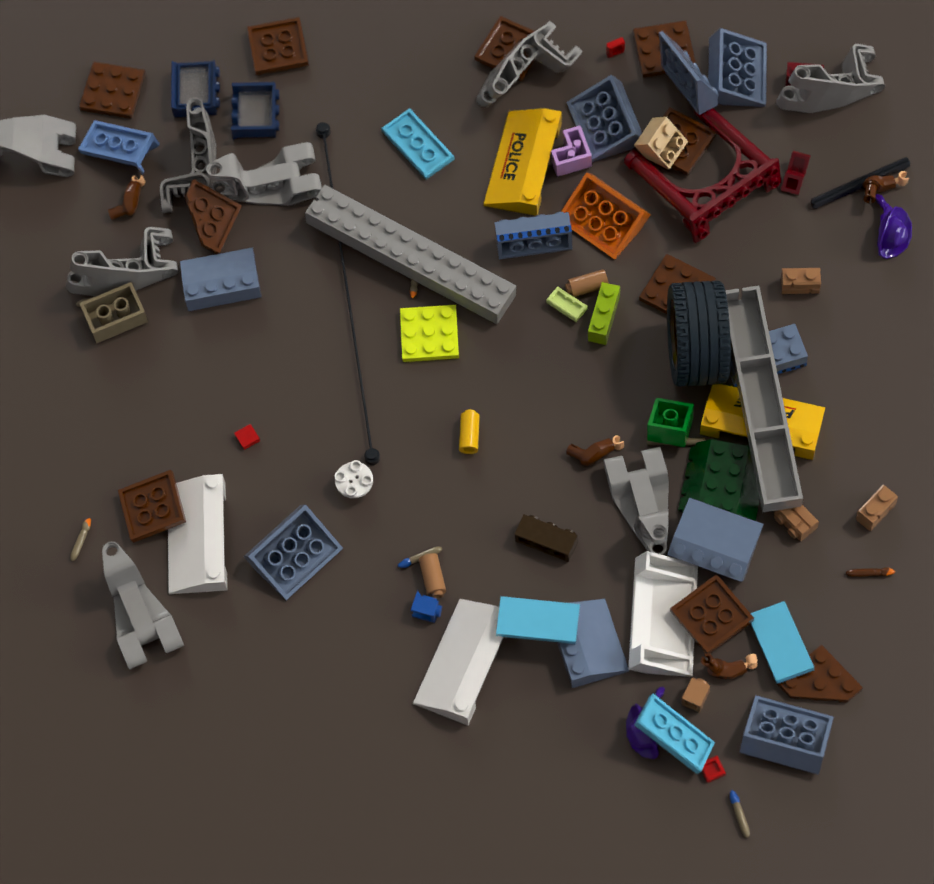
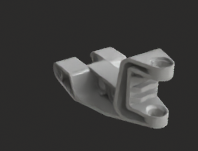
(536, 47)
(818, 91)
(200, 134)
(38, 140)
(272, 183)
(101, 275)
(642, 496)
(137, 611)

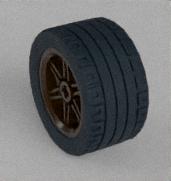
(698, 333)

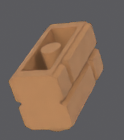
(800, 280)
(876, 507)
(798, 521)

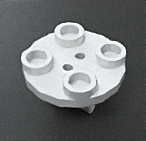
(349, 472)

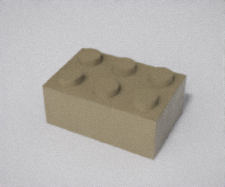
(114, 312)

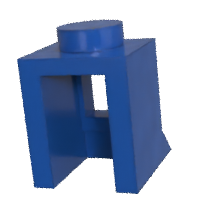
(426, 608)

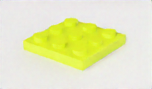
(429, 333)

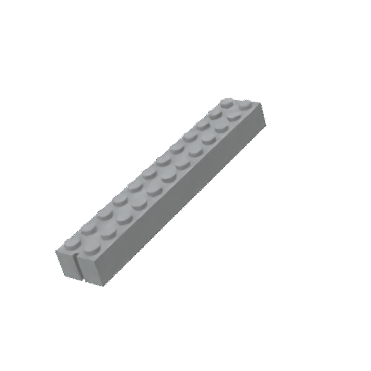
(411, 254)
(762, 402)

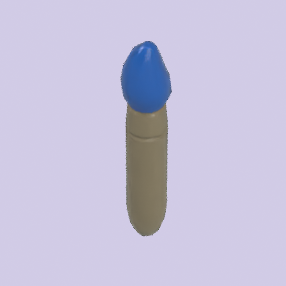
(414, 559)
(739, 814)

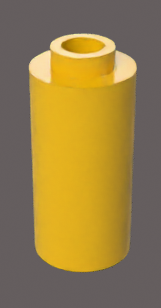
(469, 432)

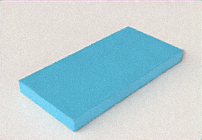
(417, 143)
(538, 620)
(781, 642)
(674, 733)

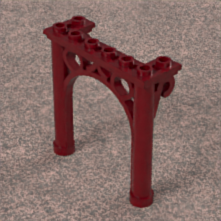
(697, 215)

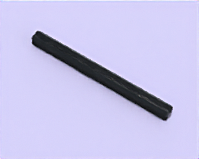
(857, 184)

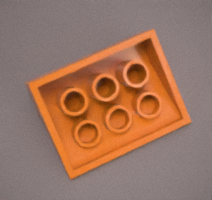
(604, 215)

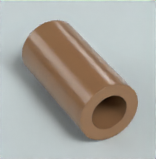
(586, 283)
(432, 575)

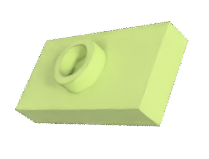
(566, 304)

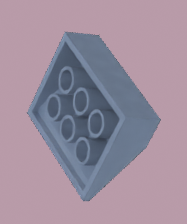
(737, 68)
(686, 75)
(606, 118)
(220, 279)
(715, 539)
(293, 551)
(597, 646)
(786, 734)

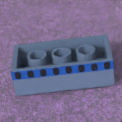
(533, 235)
(787, 350)

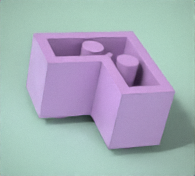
(574, 155)

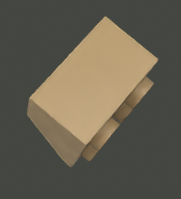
(661, 142)

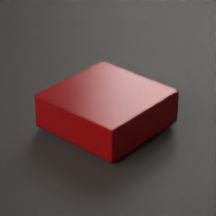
(615, 47)
(247, 436)
(713, 769)

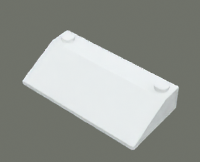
(198, 545)
(657, 637)
(461, 662)

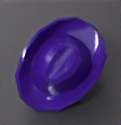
(894, 230)
(638, 739)

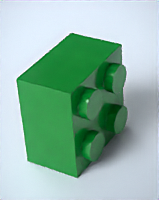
(670, 422)

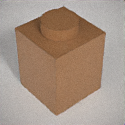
(696, 694)

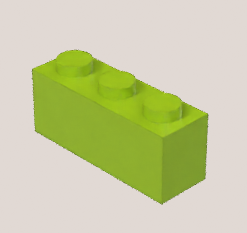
(604, 313)

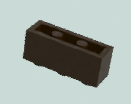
(546, 537)

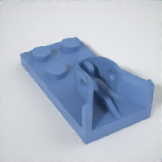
(118, 143)

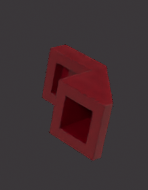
(796, 172)

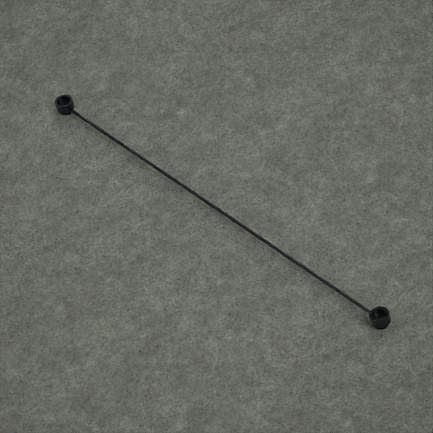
(371, 455)

